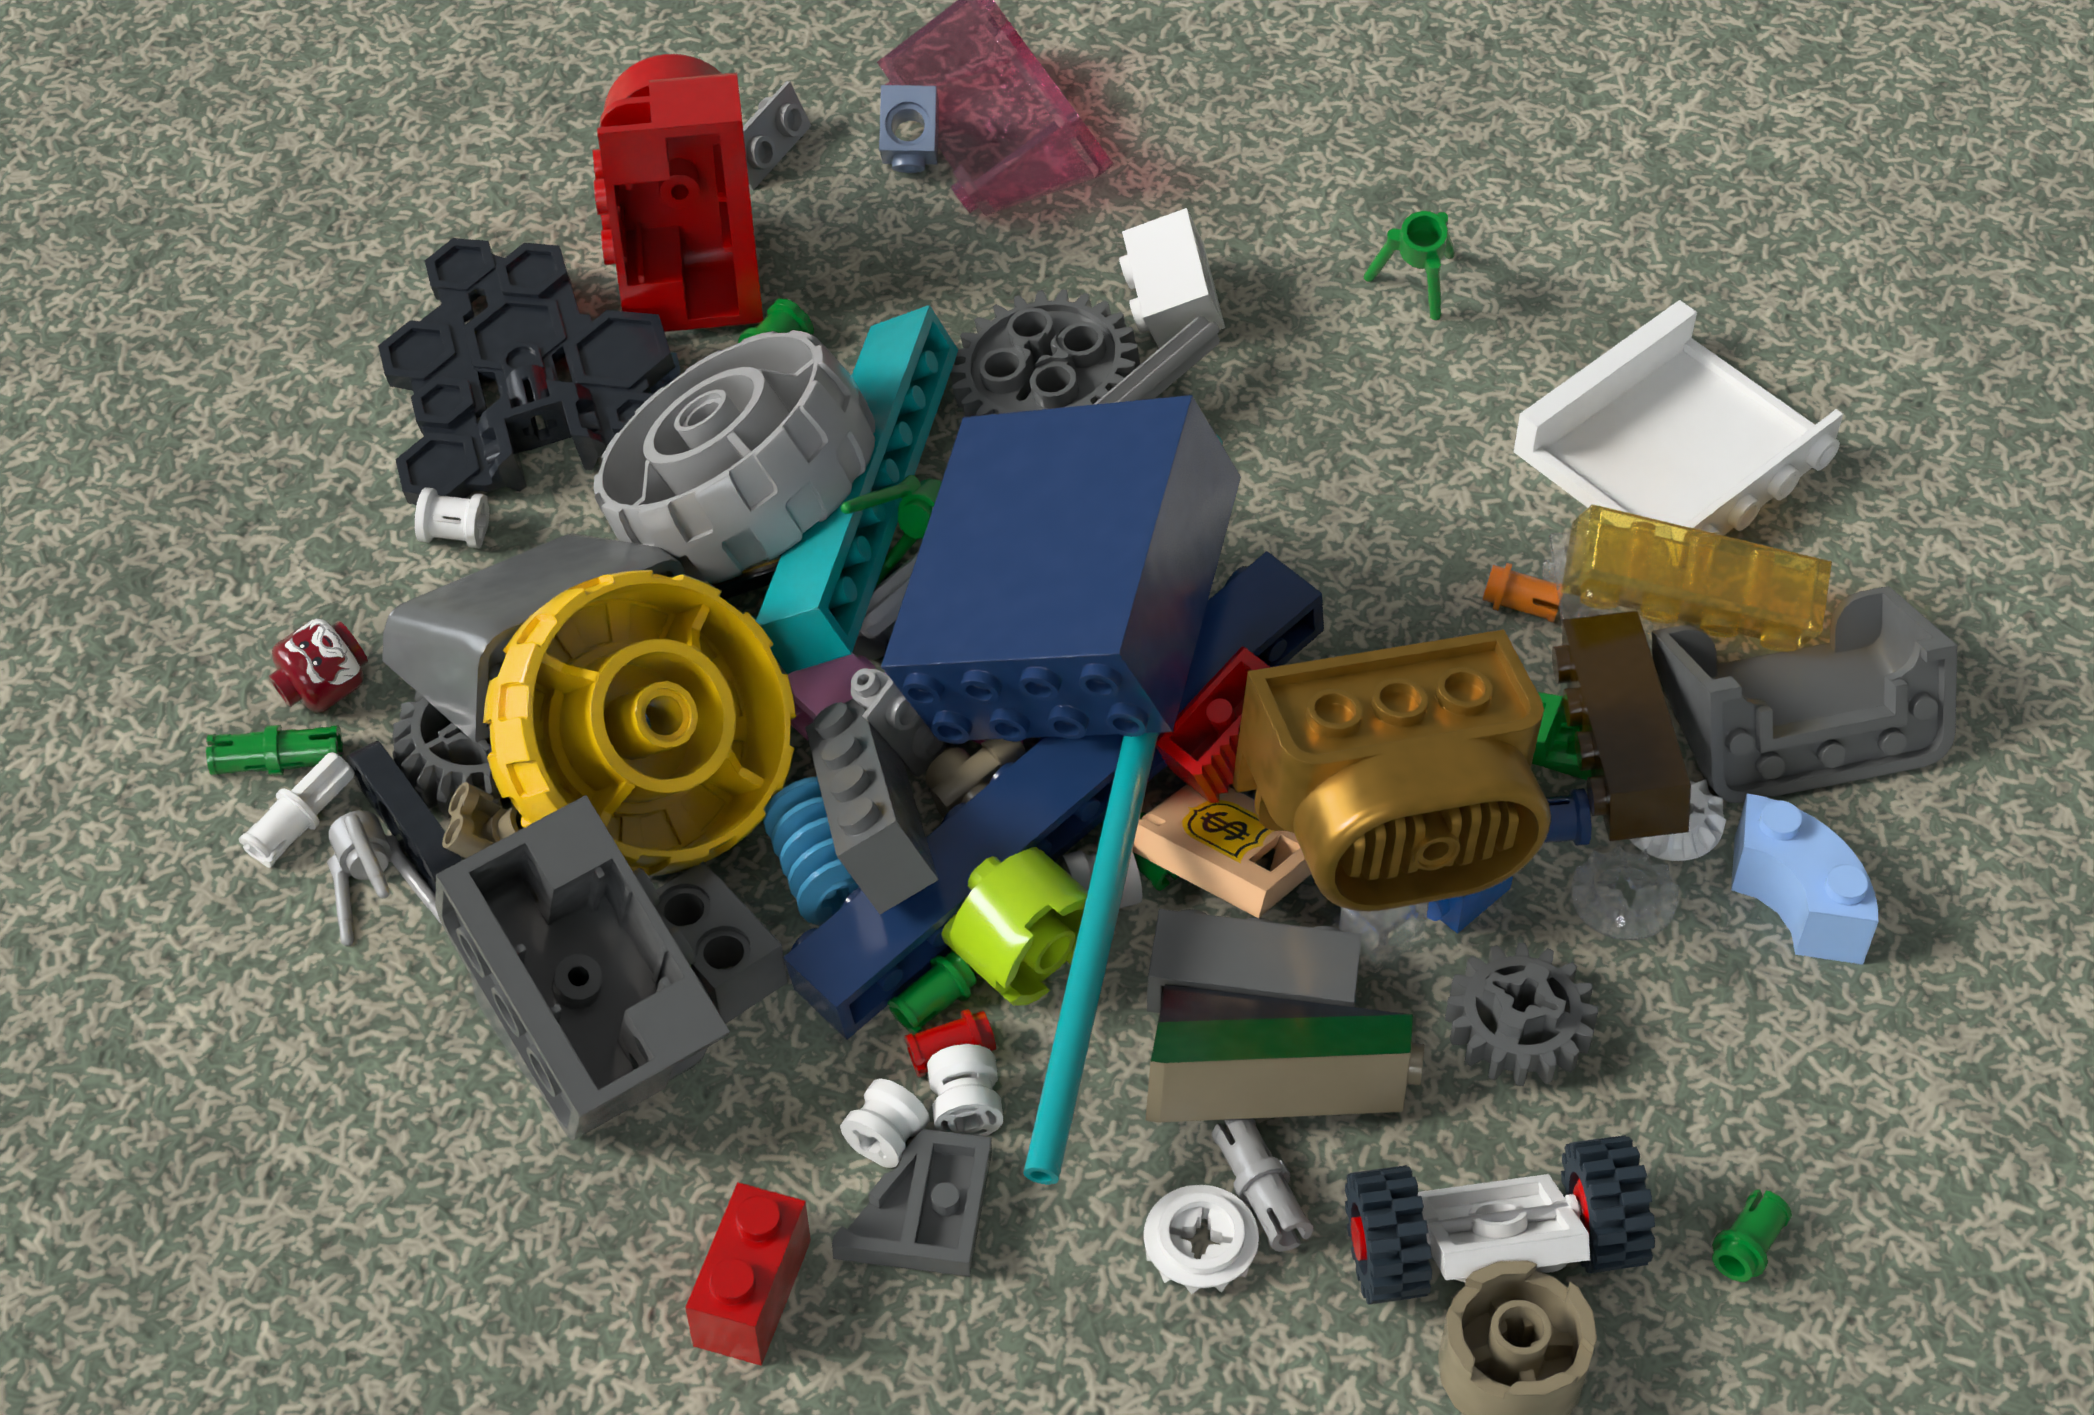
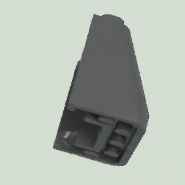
(456, 635)
(1818, 714)

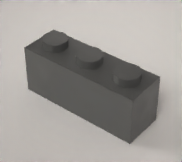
(1252, 958)

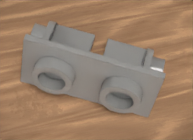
(773, 132)
(895, 719)

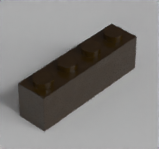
(1623, 727)

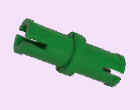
(271, 749)

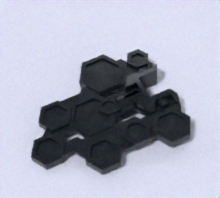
(516, 342)

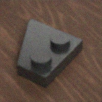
(925, 1208)

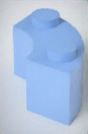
(1805, 878)

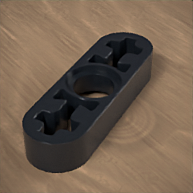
(402, 810)

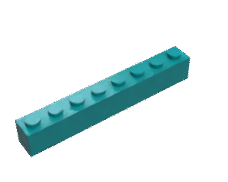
(831, 574)

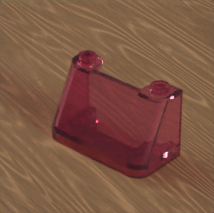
(998, 109)

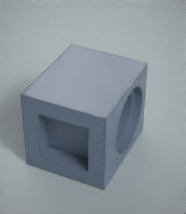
(905, 104)

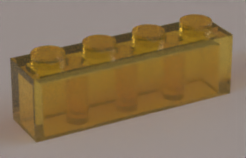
(1696, 578)

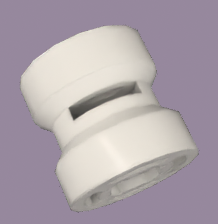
(964, 1086)

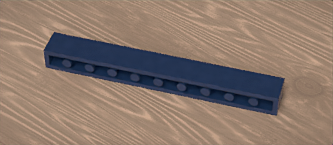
(1039, 801)

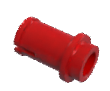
(967, 1030)

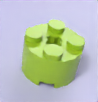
(1018, 923)

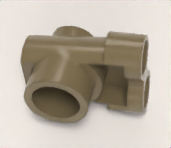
(959, 777)
(477, 821)

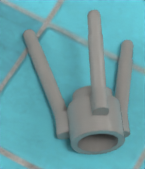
(364, 853)

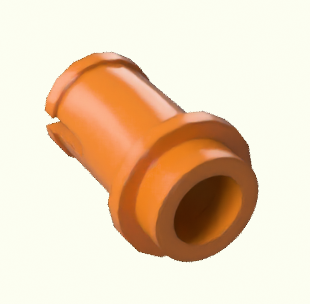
(1521, 593)

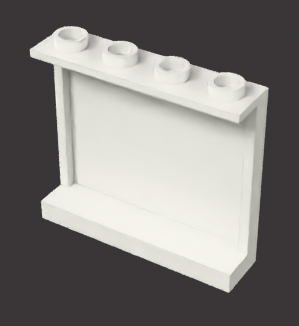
(1672, 433)

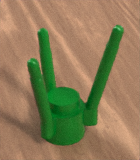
(1422, 245)
(913, 513)

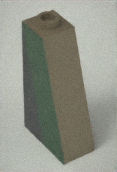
(1276, 1058)

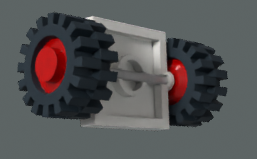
(1597, 1221)

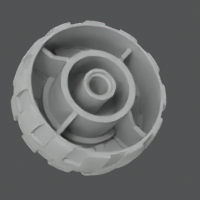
(738, 455)

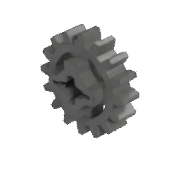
(1530, 1012)

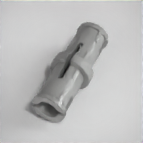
(1263, 1183)

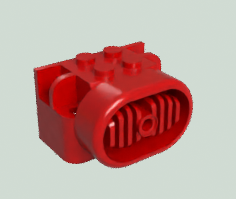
(677, 195)

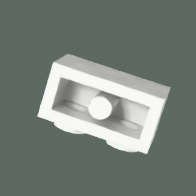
(1170, 276)

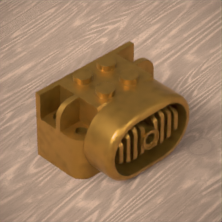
(1399, 768)

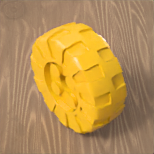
(575, 720)

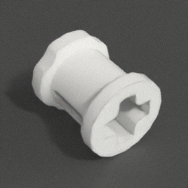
(431, 521)

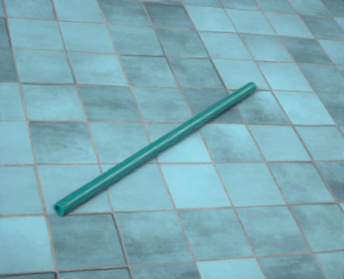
(1089, 960)

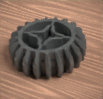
(440, 756)

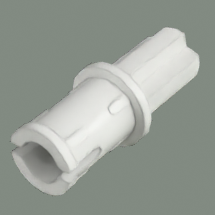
(296, 810)

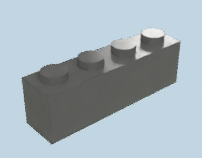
(869, 807)

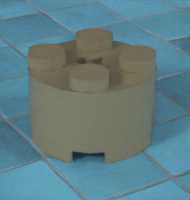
(1516, 1343)

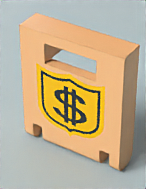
(1219, 847)

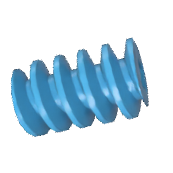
(806, 850)

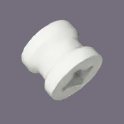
(884, 1122)

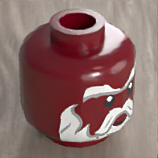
(317, 665)

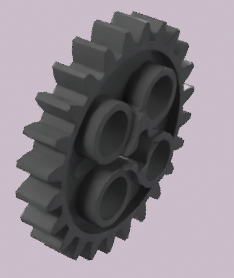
(1042, 356)

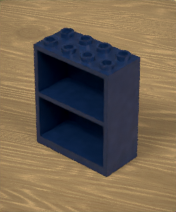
(1065, 572)

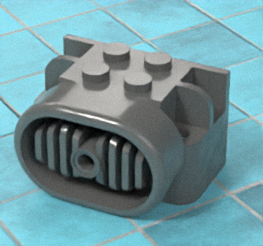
(577, 967)

